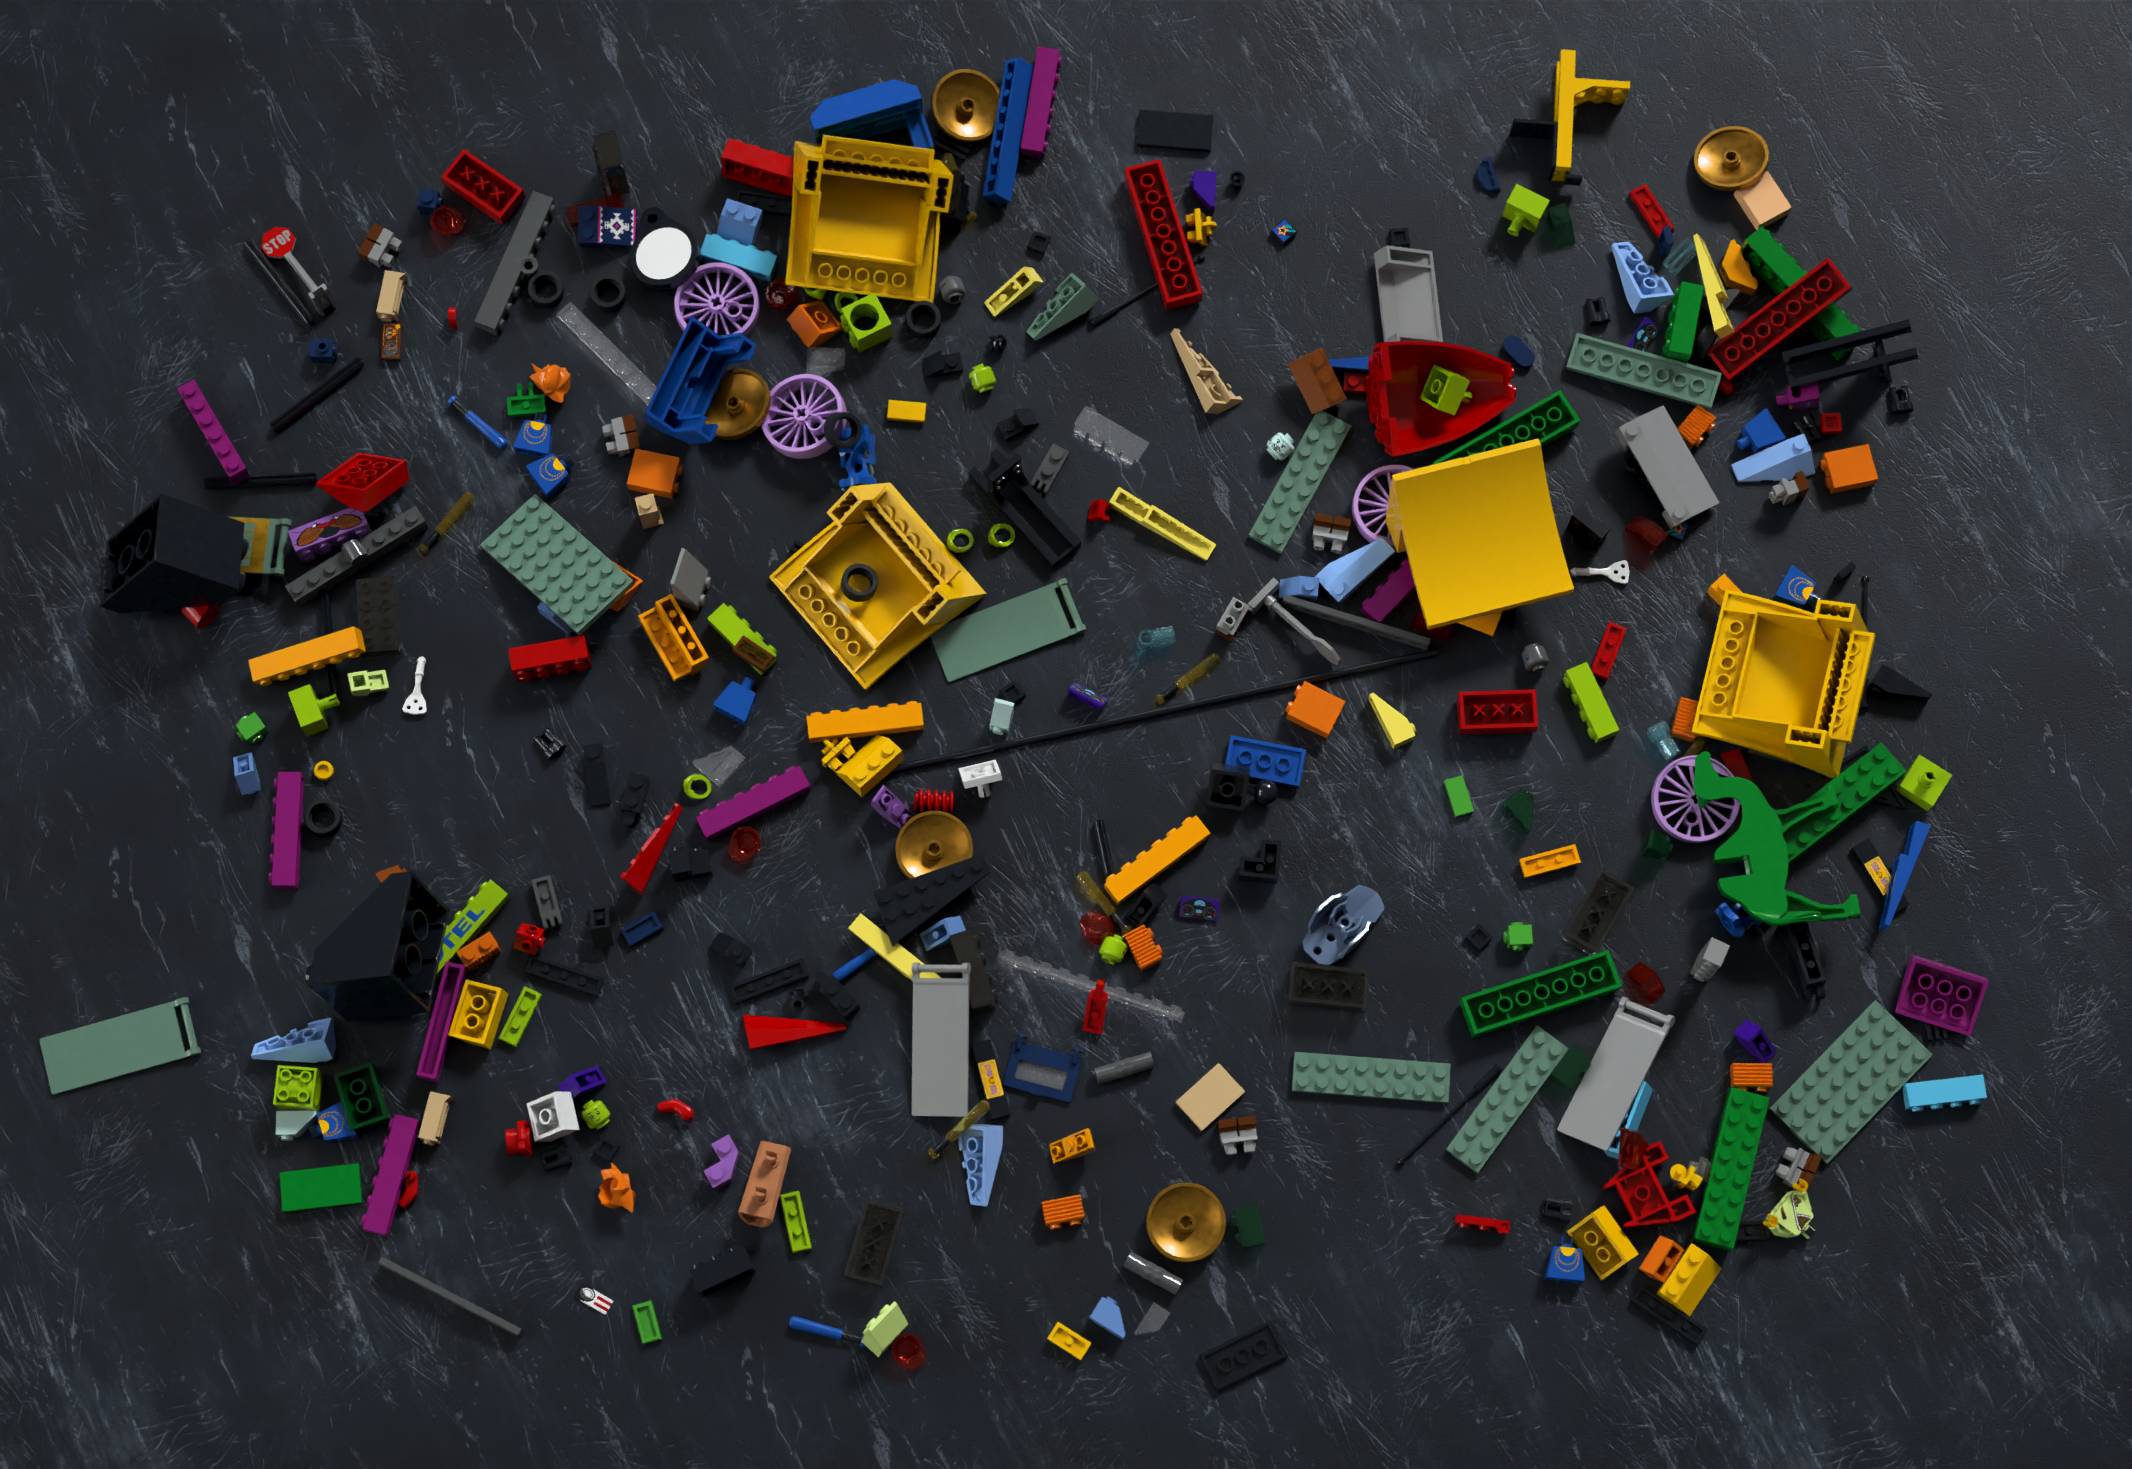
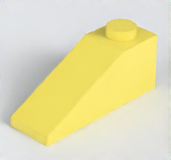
(1013, 291)
(1394, 724)

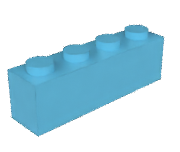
(747, 258)
(1944, 1092)
(1633, 1117)

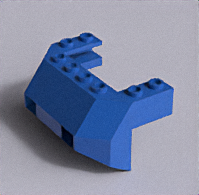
(872, 113)
(692, 381)

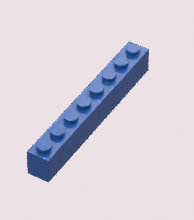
(1008, 131)

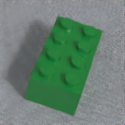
(1682, 322)

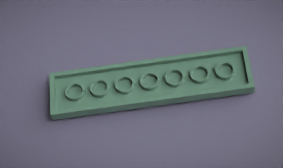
(1643, 371)
(1299, 481)
(1371, 1077)
(1507, 1099)

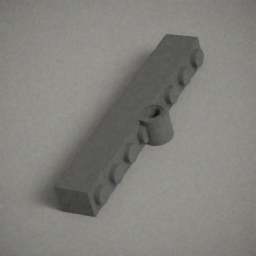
(515, 262)
(356, 555)

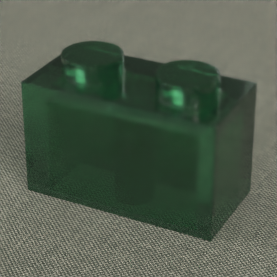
(1570, 1066)
(1248, 1226)

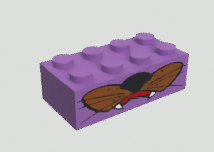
(328, 533)

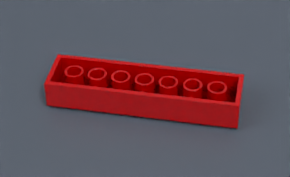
(1163, 234)
(1779, 319)

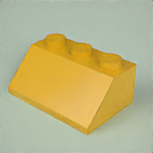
(870, 764)
(478, 1014)
(1602, 1242)
(1689, 1279)

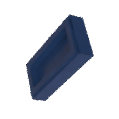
(1665, 241)
(642, 929)

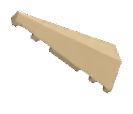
(1209, 387)

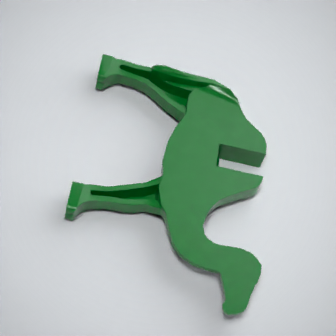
(1764, 851)

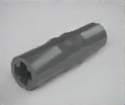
(1124, 1068)
(1153, 1273)

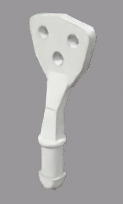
(1608, 572)
(416, 695)

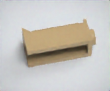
(391, 295)
(648, 511)
(434, 1118)

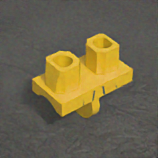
(1203, 227)
(843, 747)
(1686, 1178)

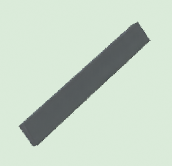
(1356, 622)
(451, 1297)

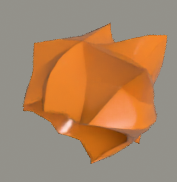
(552, 380)
(616, 1189)

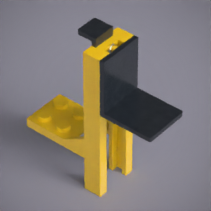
(1568, 94)

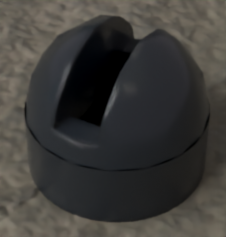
(1238, 174)

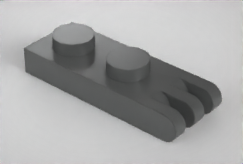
(1050, 468)
(547, 901)

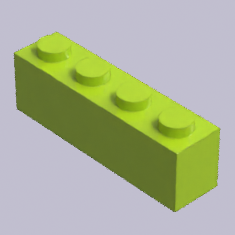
(733, 628)
(1590, 702)

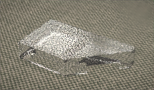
(1153, 1320)

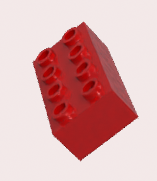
(758, 167)
(483, 187)
(550, 658)
(1497, 712)

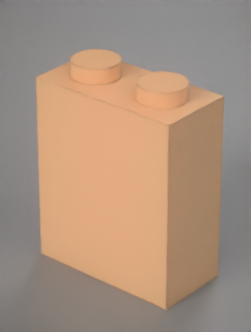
(1763, 202)

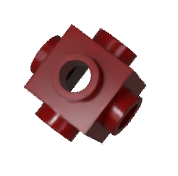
(529, 939)

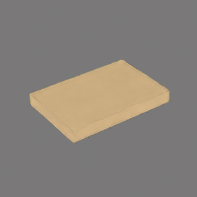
(1210, 1097)

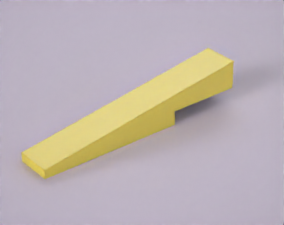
(1714, 290)
(1161, 523)
(881, 944)

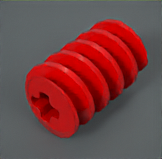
(933, 801)

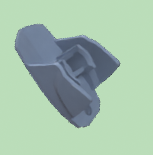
(1345, 919)

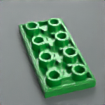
(321, 1187)

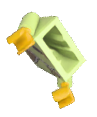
(1792, 1214)

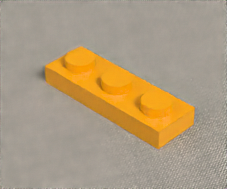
(1549, 861)

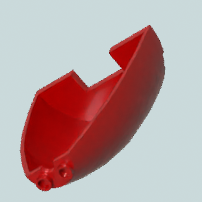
(1397, 380)

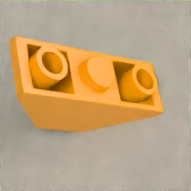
(1736, 270)
(1072, 1146)

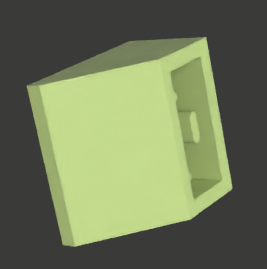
(884, 1329)

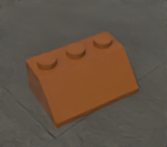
(1317, 380)

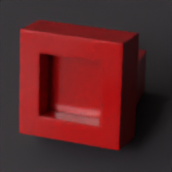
(1831, 423)
(1097, 511)

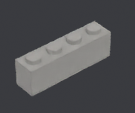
(1709, 960)

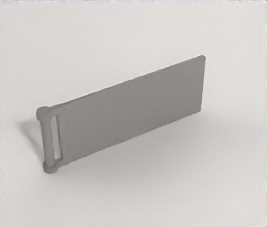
(940, 1041)
(1614, 1075)

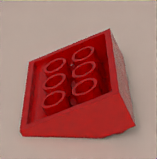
(365, 480)

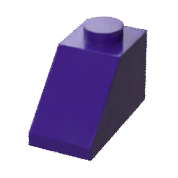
(1204, 188)
(1755, 1041)
(583, 1082)

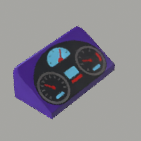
(1644, 335)
(1087, 696)
(1199, 908)

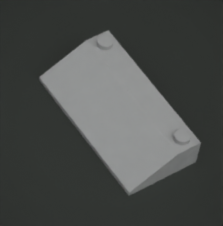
(1407, 295)
(1668, 466)

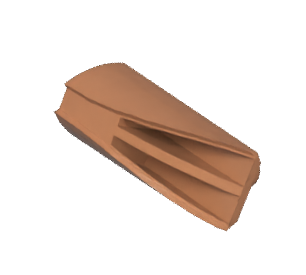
(764, 1184)

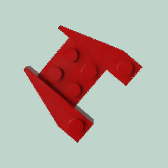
(1644, 1195)

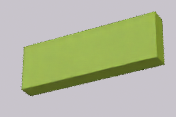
(520, 1017)
(795, 1222)

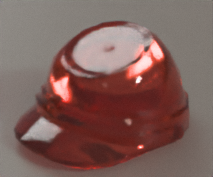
(447, 221)
(779, 294)
(744, 844)
(1096, 927)
(908, 1351)

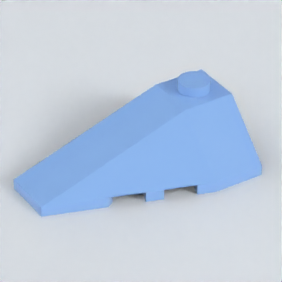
(1640, 283)
(1777, 462)
(1352, 570)
(307, 1045)
(981, 1153)

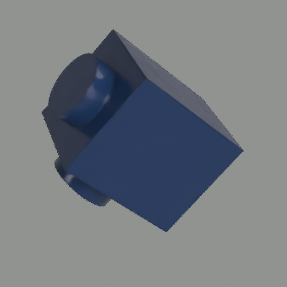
(429, 201)
(323, 350)

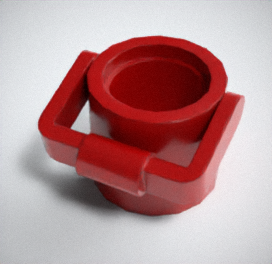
(201, 615)
(519, 1139)

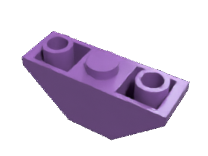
(891, 807)

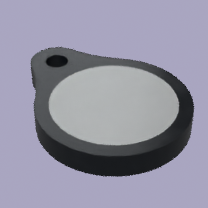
(663, 251)

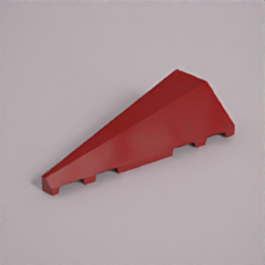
(645, 863)
(773, 1031)

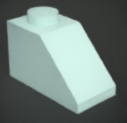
(1001, 716)
(293, 1123)

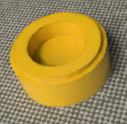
(323, 771)

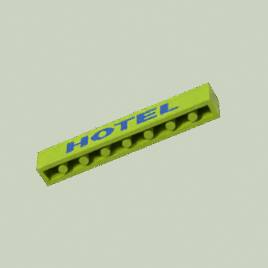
(471, 921)

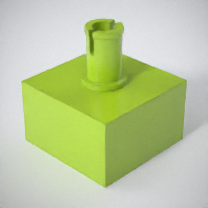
(1524, 210)
(1445, 389)
(311, 709)
(1923, 782)

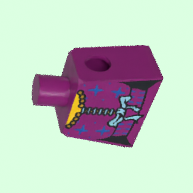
(1800, 399)

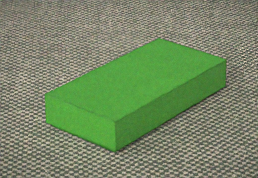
(1458, 796)
(647, 1322)

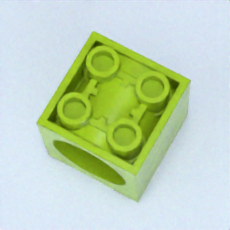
(866, 307)
(298, 1088)

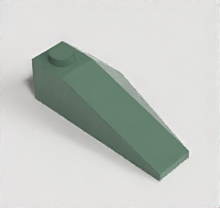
(1070, 302)

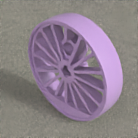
(685, 292)
(797, 423)
(1372, 476)
(1692, 807)

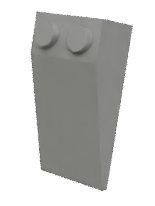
(689, 581)

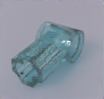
(1158, 637)
(1661, 736)

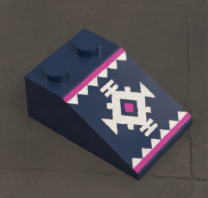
(606, 226)

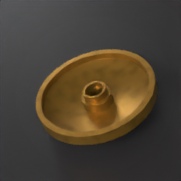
(965, 105)
(1731, 158)
(739, 404)
(932, 842)
(1186, 1222)

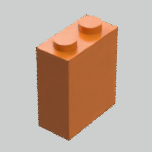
(1849, 468)
(654, 473)
(1314, 709)

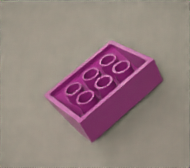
(1941, 995)

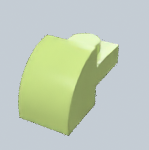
(363, 683)

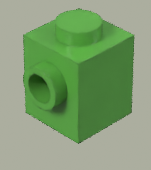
(251, 728)
(1518, 936)

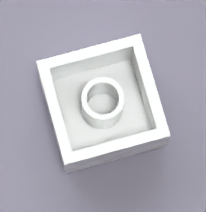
(552, 1116)

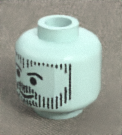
(1280, 446)

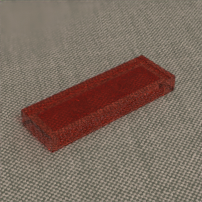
(608, 201)

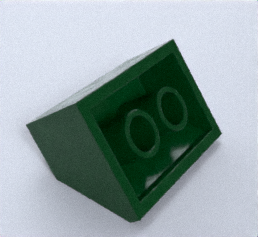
(362, 1097)

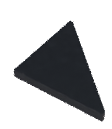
(1889, 798)

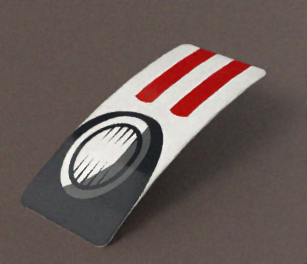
(593, 1298)

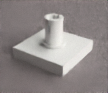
(980, 776)

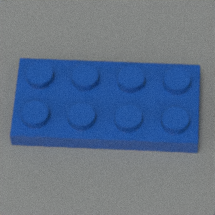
(1267, 760)

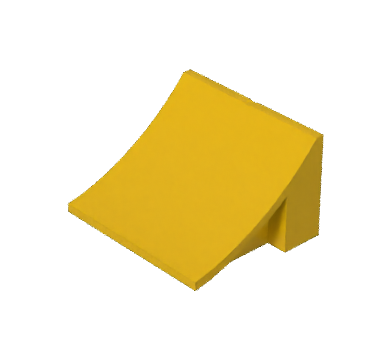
(866, 217)
(1479, 533)
(916, 589)
(1786, 679)

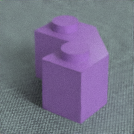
(723, 1171)

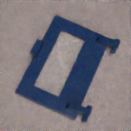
(1042, 1070)

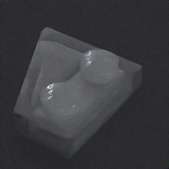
(825, 360)
(720, 764)

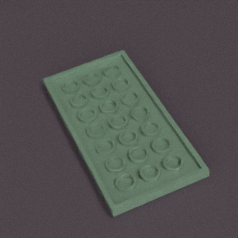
(557, 564)
(1850, 1082)

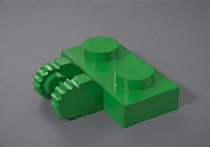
(526, 405)

